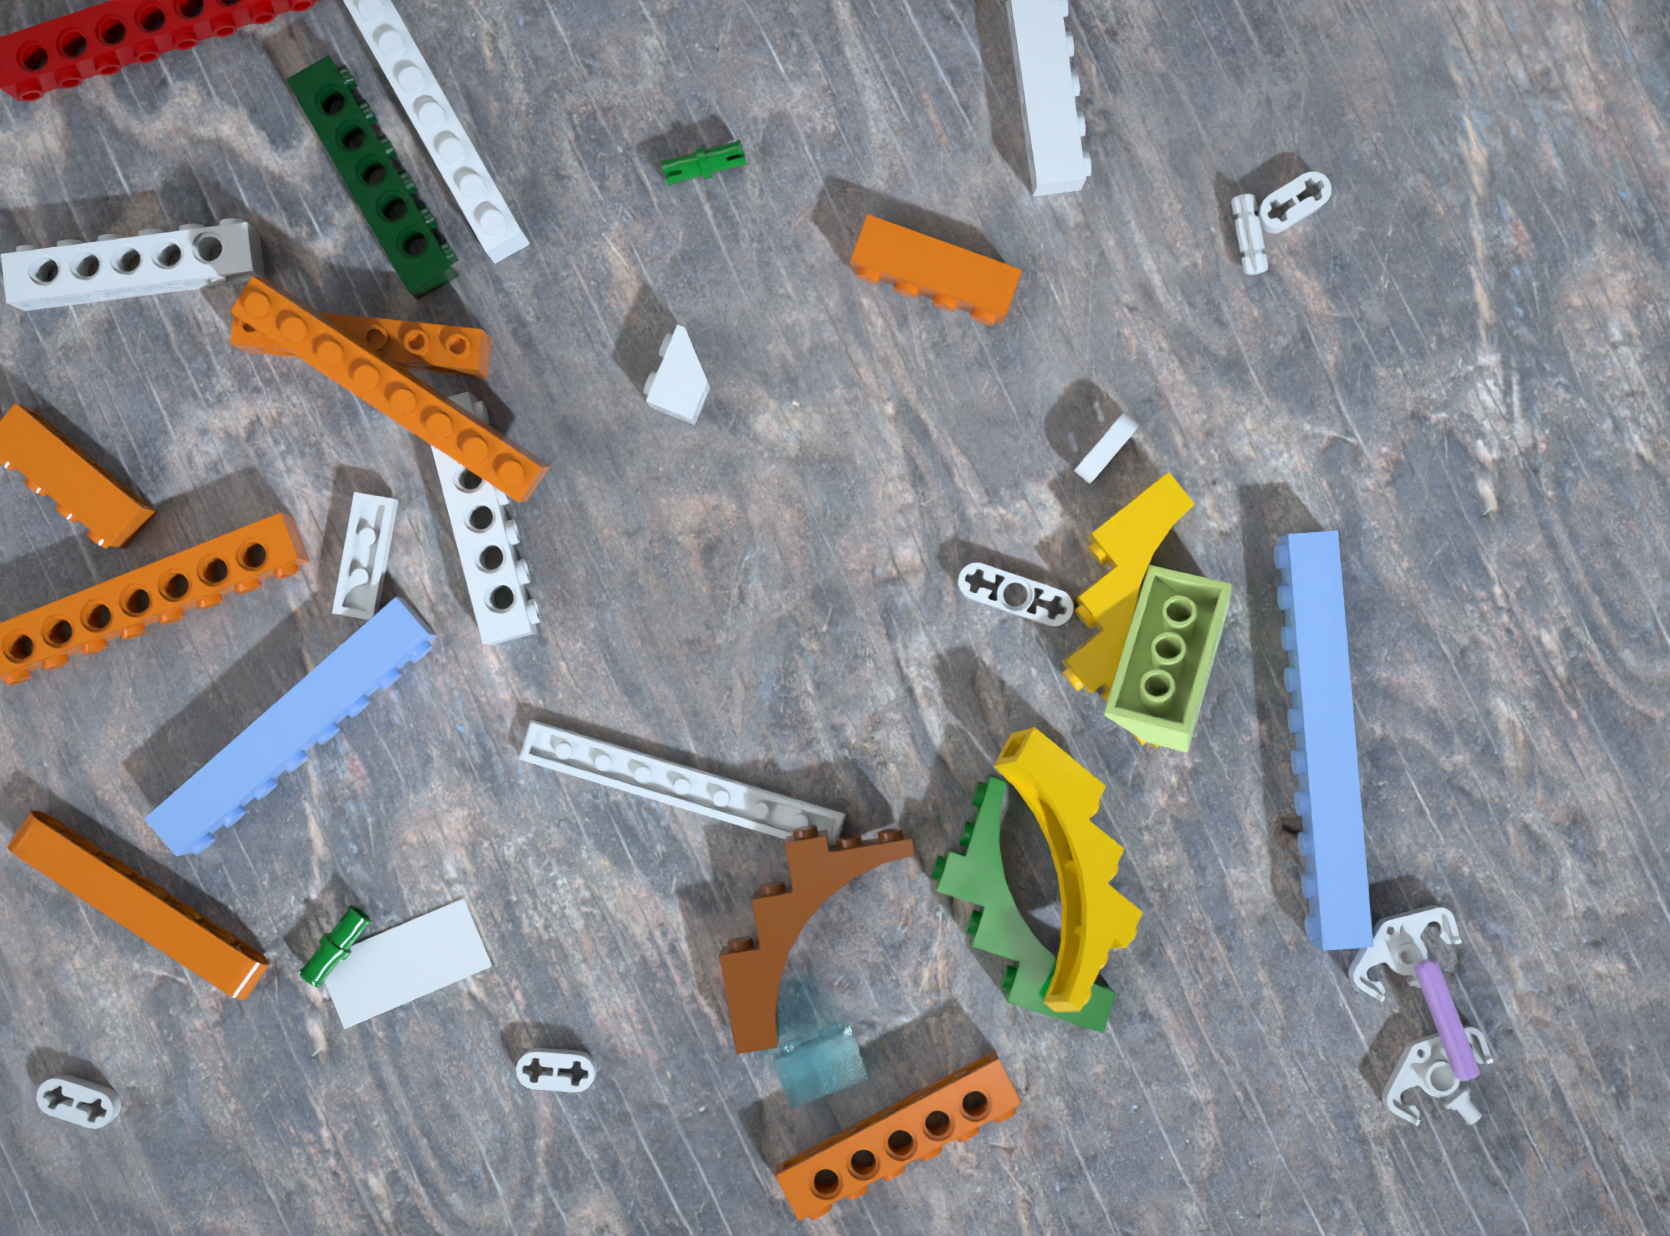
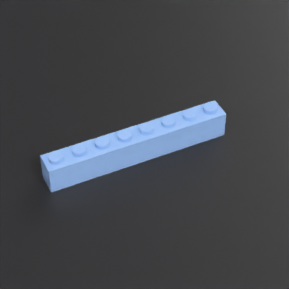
(291, 727)

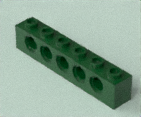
(316, 90)

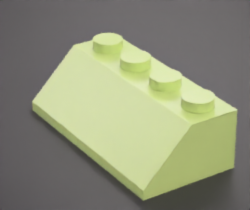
(1168, 657)

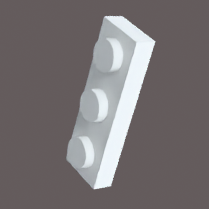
(365, 556)

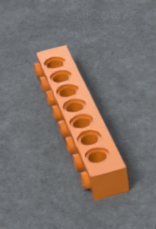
(82, 610)

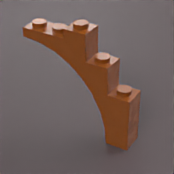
(816, 872)

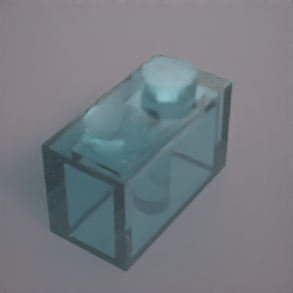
(820, 1064)

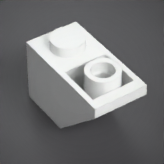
(680, 382)

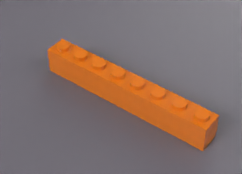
(390, 388)

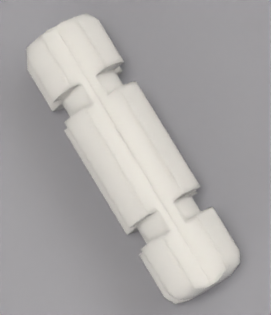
(1249, 234)

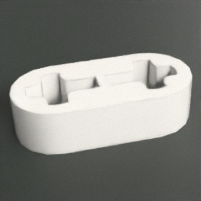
(1289, 194)
(1106, 447)
(555, 1079)
(75, 1110)

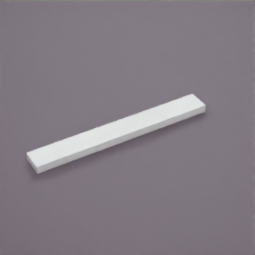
(674, 783)

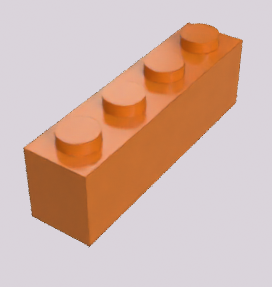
(934, 270)
(71, 478)

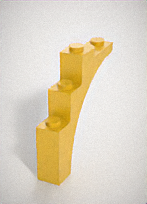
(1109, 603)
(1085, 860)

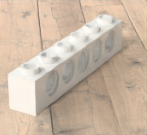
(28, 268)
(494, 623)

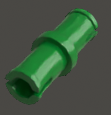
(704, 162)
(335, 946)

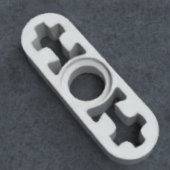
(1040, 614)

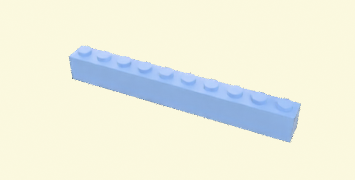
(1324, 741)

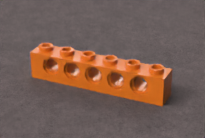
(407, 343)
(814, 1200)

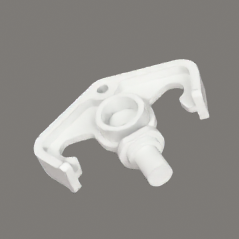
(1400, 946)
(1428, 1066)

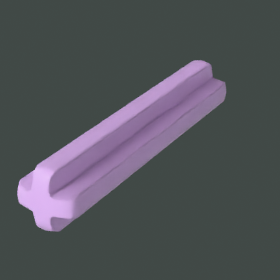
(1446, 1019)

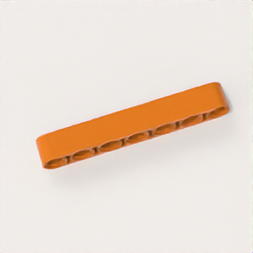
(138, 904)

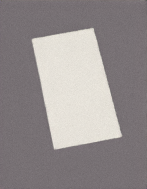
(407, 963)

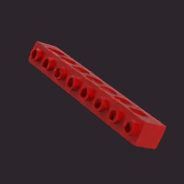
(100, 25)

